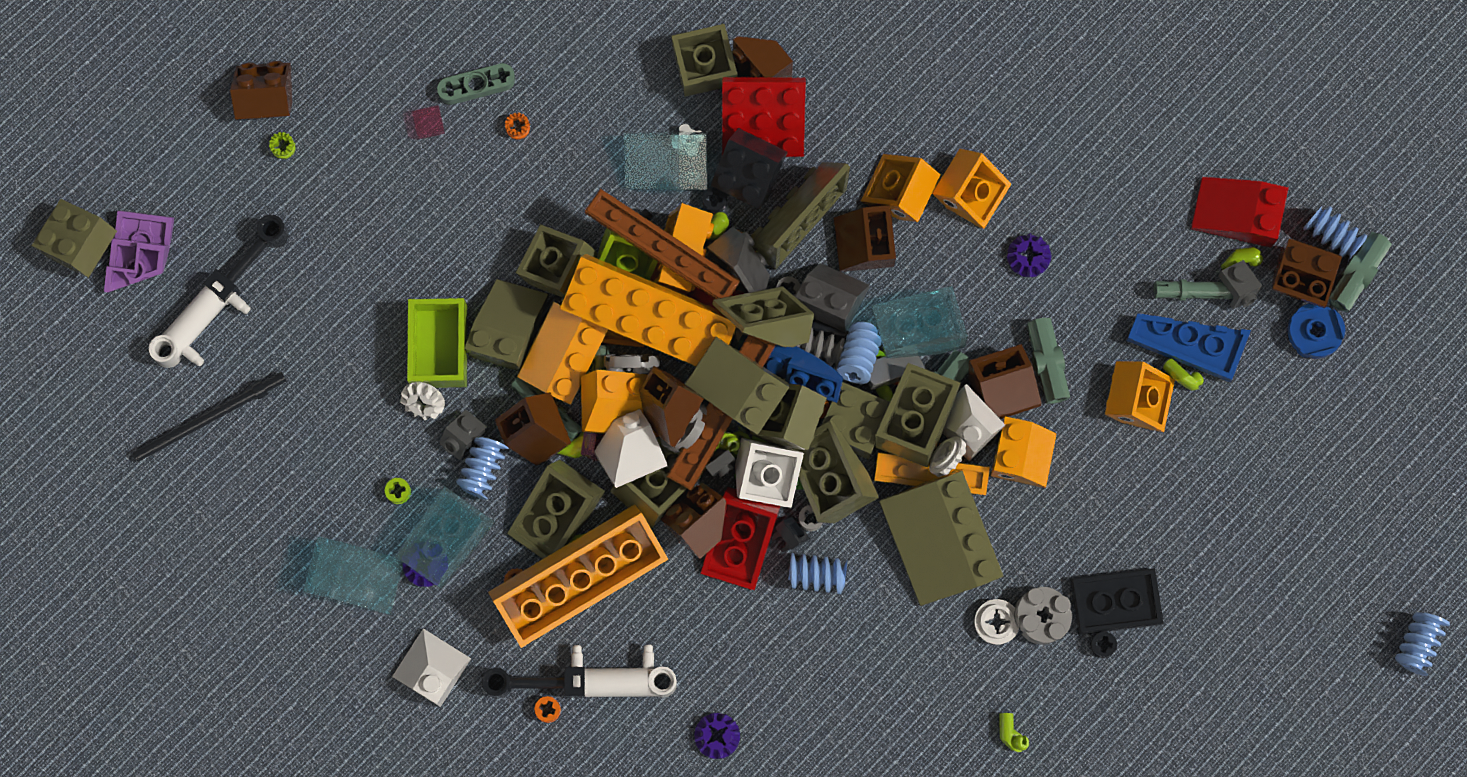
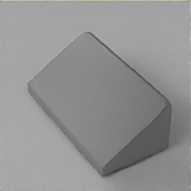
(890, 370)

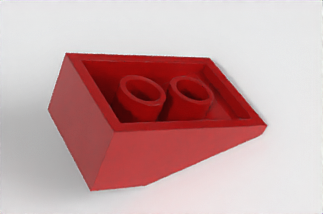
(1240, 209)
(743, 541)

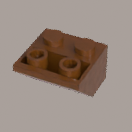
(761, 58)
(262, 90)
(865, 239)
(1305, 272)
(1005, 381)
(668, 404)
(534, 428)
(697, 519)

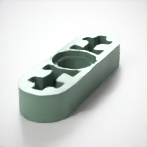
(455, 80)

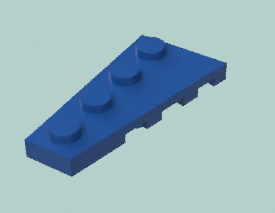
(1200, 346)

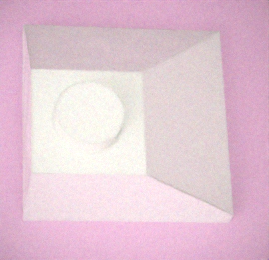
(971, 422)
(629, 449)
(767, 472)
(431, 667)

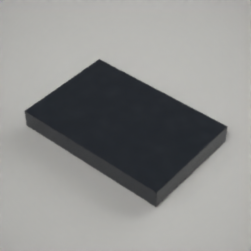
(1116, 601)

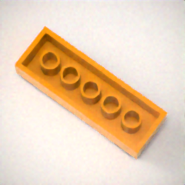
(644, 310)
(578, 575)

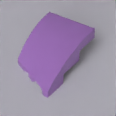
(138, 248)

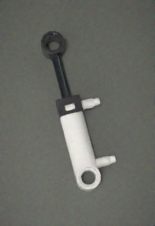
(217, 293)
(591, 682)

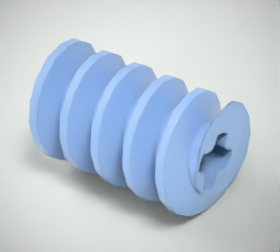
(1335, 232)
(859, 353)
(481, 466)
(817, 573)
(1420, 642)

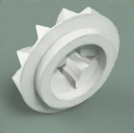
(428, 394)
(947, 456)
(987, 632)

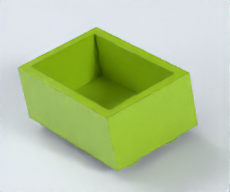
(437, 342)

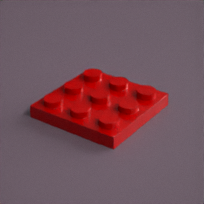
(767, 109)

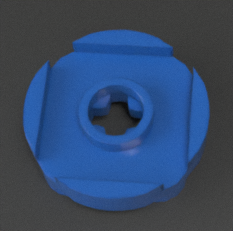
(1306, 343)

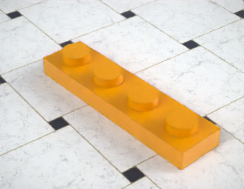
(902, 471)

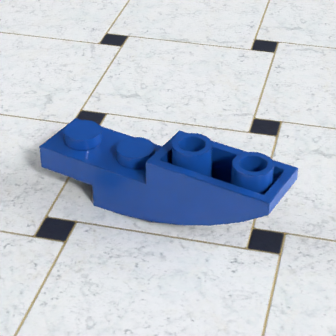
(803, 369)

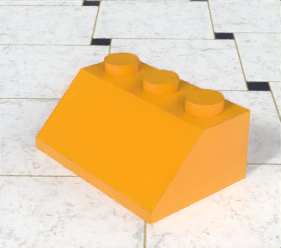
(691, 228)
(561, 353)
(609, 397)

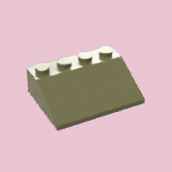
(801, 212)
(941, 538)

